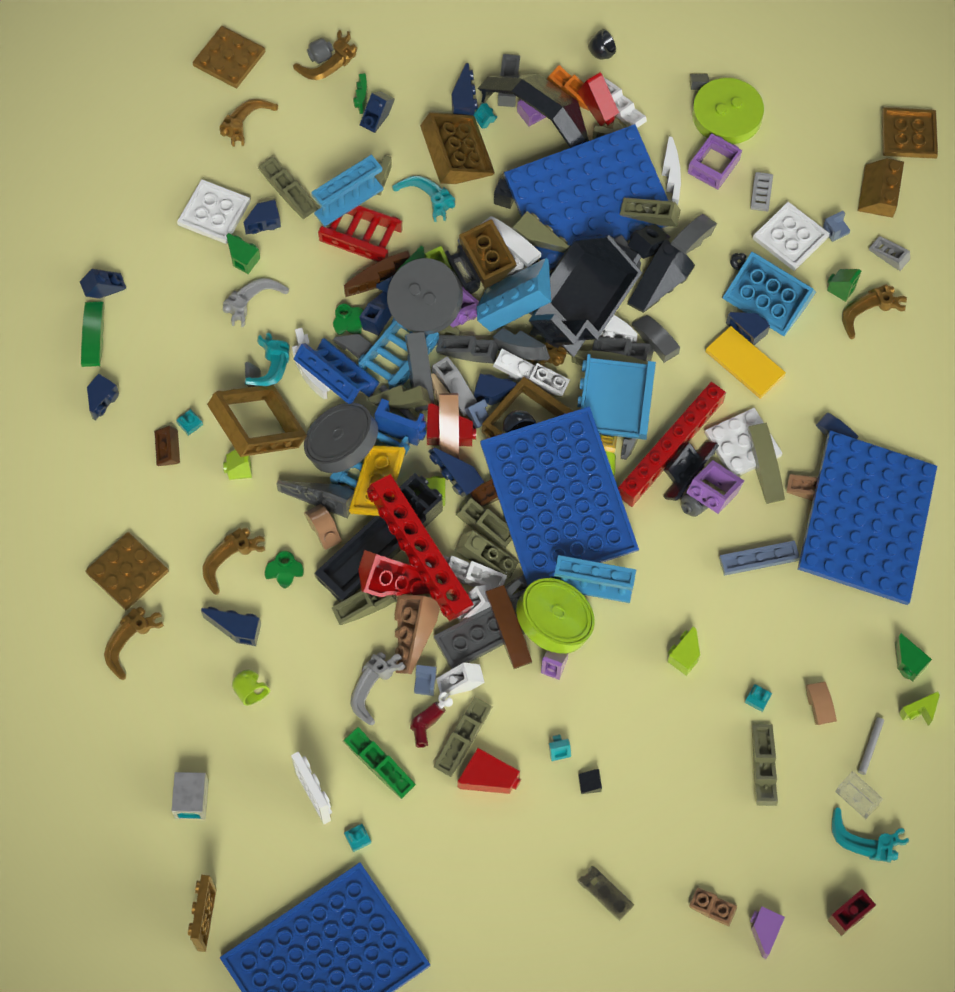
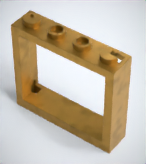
(532, 391)
(246, 446)

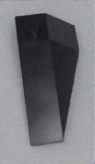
(663, 274)

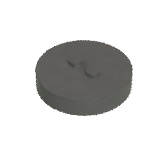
(425, 296)
(341, 437)

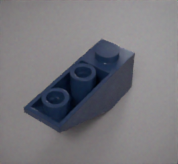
(463, 94)
(376, 314)
(460, 474)
(240, 628)

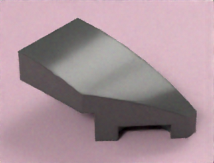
(354, 343)
(628, 447)
(519, 583)

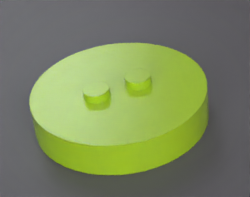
(728, 110)
(555, 615)

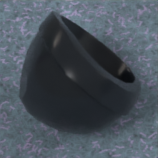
(602, 45)
(516, 420)

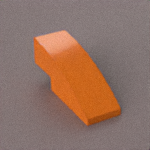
(568, 84)

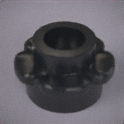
(734, 262)

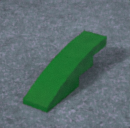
(92, 334)
(379, 763)

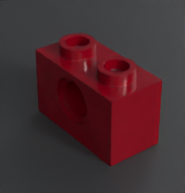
(851, 912)

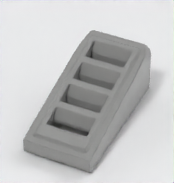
(765, 181)
(897, 261)

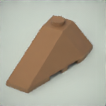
(416, 621)

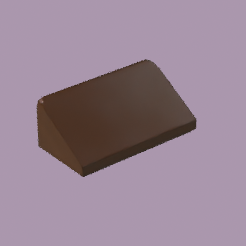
(167, 446)

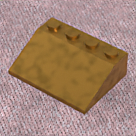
(456, 148)

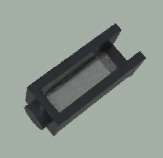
(464, 270)

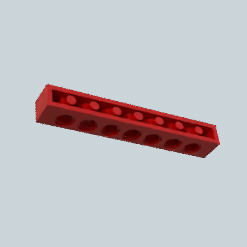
(661, 454)
(419, 537)

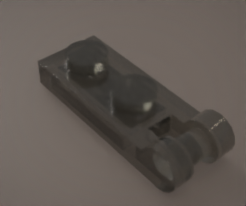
(606, 893)

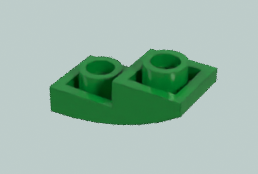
(360, 100)

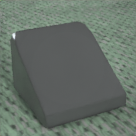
(698, 81)
(252, 371)

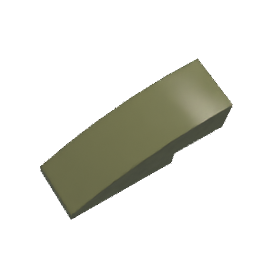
(402, 397)
(485, 522)
(359, 606)

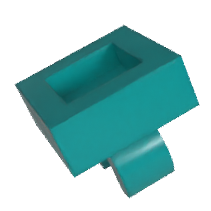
(484, 115)
(189, 422)
(758, 697)
(559, 748)
(357, 837)

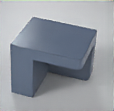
(836, 226)
(477, 413)
(425, 680)

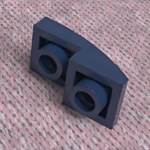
(831, 423)

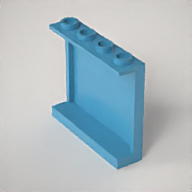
(618, 396)

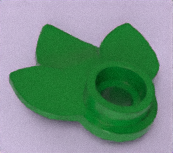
(350, 321)
(284, 572)

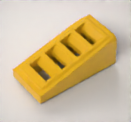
(609, 442)

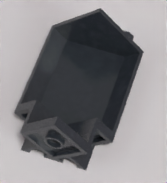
(585, 291)

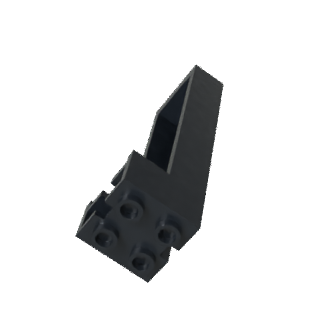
(341, 571)

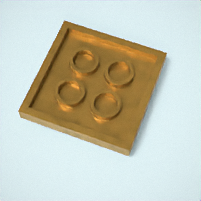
(229, 57)
(909, 133)
(127, 571)
(202, 912)

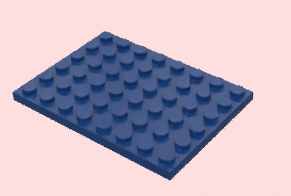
(585, 186)
(558, 494)
(868, 518)
(330, 943)

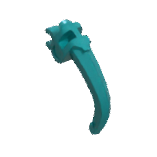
(440, 197)
(278, 354)
(874, 849)

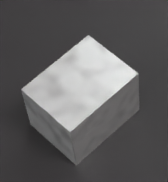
(190, 795)

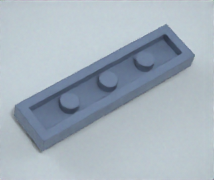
(759, 558)

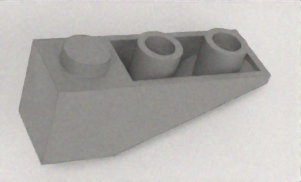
(454, 383)

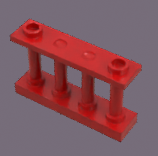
(362, 247)

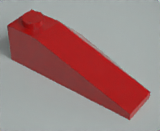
(387, 576)

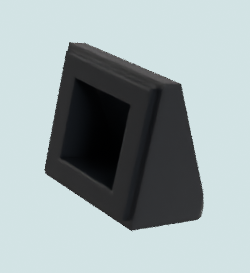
(590, 782)

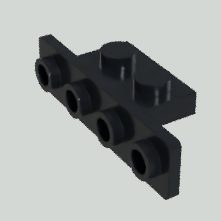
(686, 466)

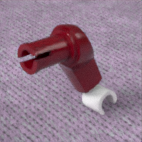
(428, 718)

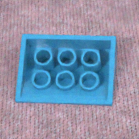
(769, 293)
(515, 296)

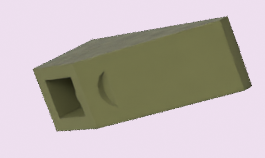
(539, 234)
(485, 553)

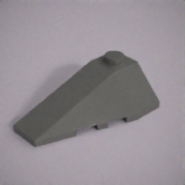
(331, 496)

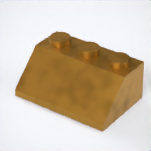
(881, 187)
(487, 253)

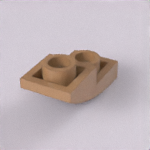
(821, 702)
(713, 907)

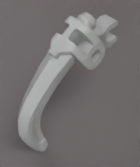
(237, 301)
(371, 672)

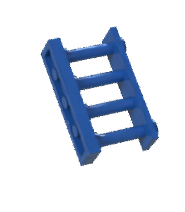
(336, 370)

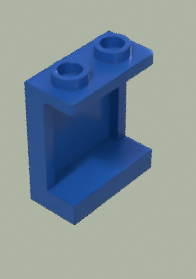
(399, 426)

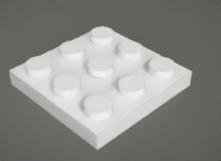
(213, 211)
(791, 236)
(735, 442)
(311, 786)

